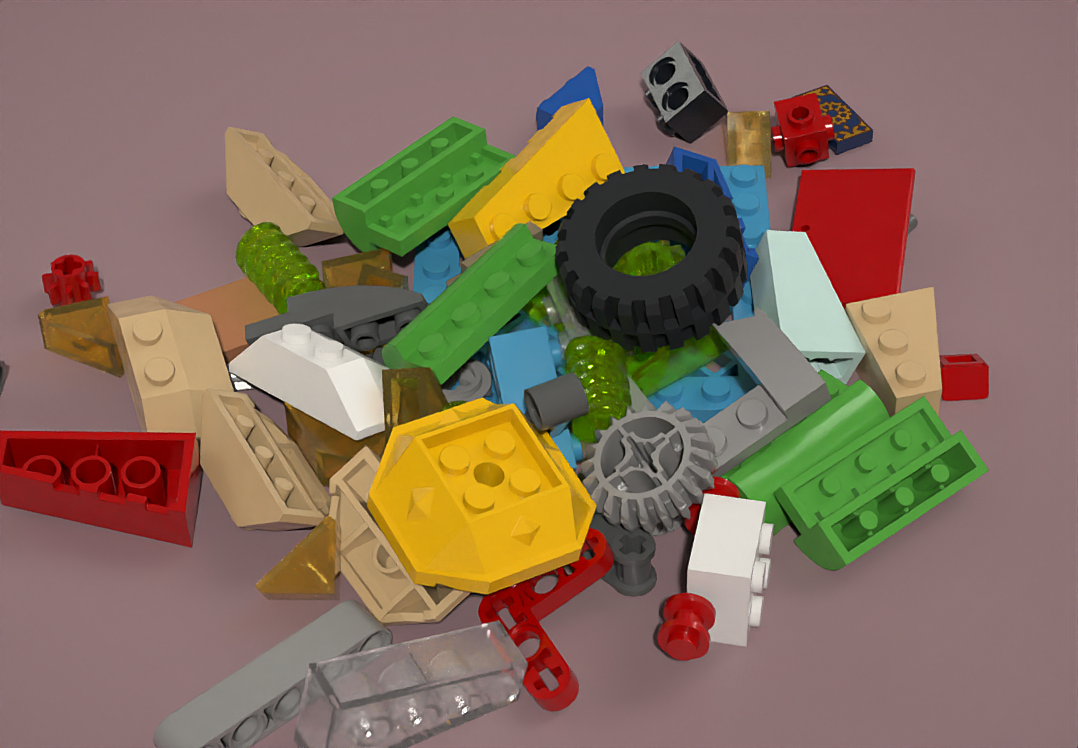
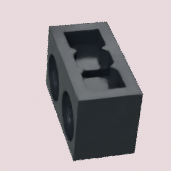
(683, 93)

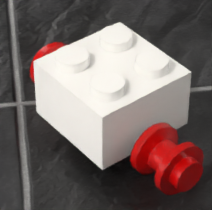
(721, 575)

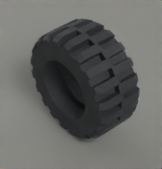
(644, 209)

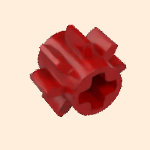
(70, 280)

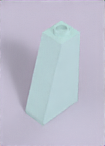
(803, 303)

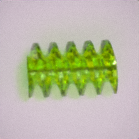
(276, 265)
(604, 376)

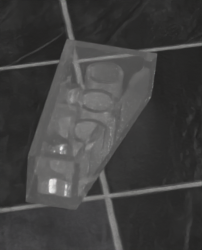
(409, 689)

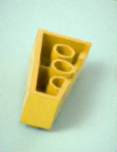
(541, 179)

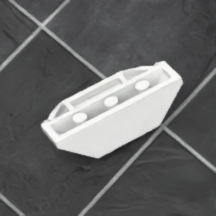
(317, 378)

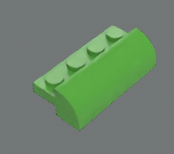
(419, 188)
(475, 305)
(828, 429)
(878, 485)

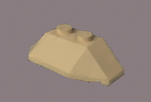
(276, 190)
(168, 361)
(257, 466)
(369, 558)

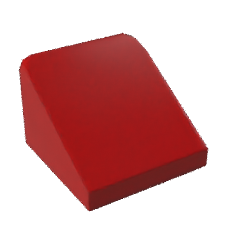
(964, 377)

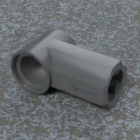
(556, 403)

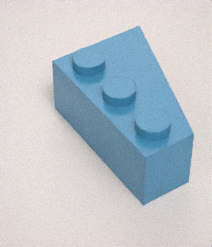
(521, 362)

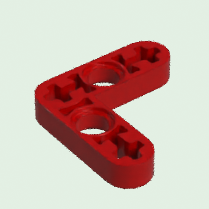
(531, 607)

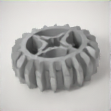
(665, 440)

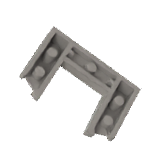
(784, 394)

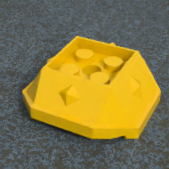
(478, 499)

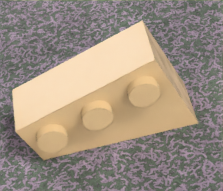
(899, 347)

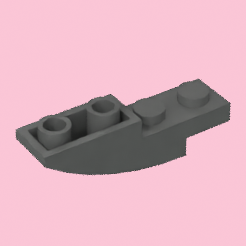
(349, 314)

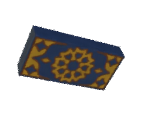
(848, 126)

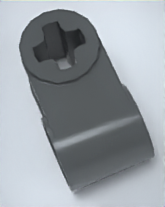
(633, 553)

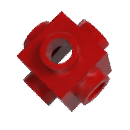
(805, 138)

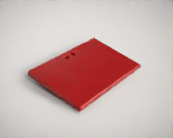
(857, 227)

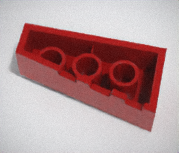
(106, 479)

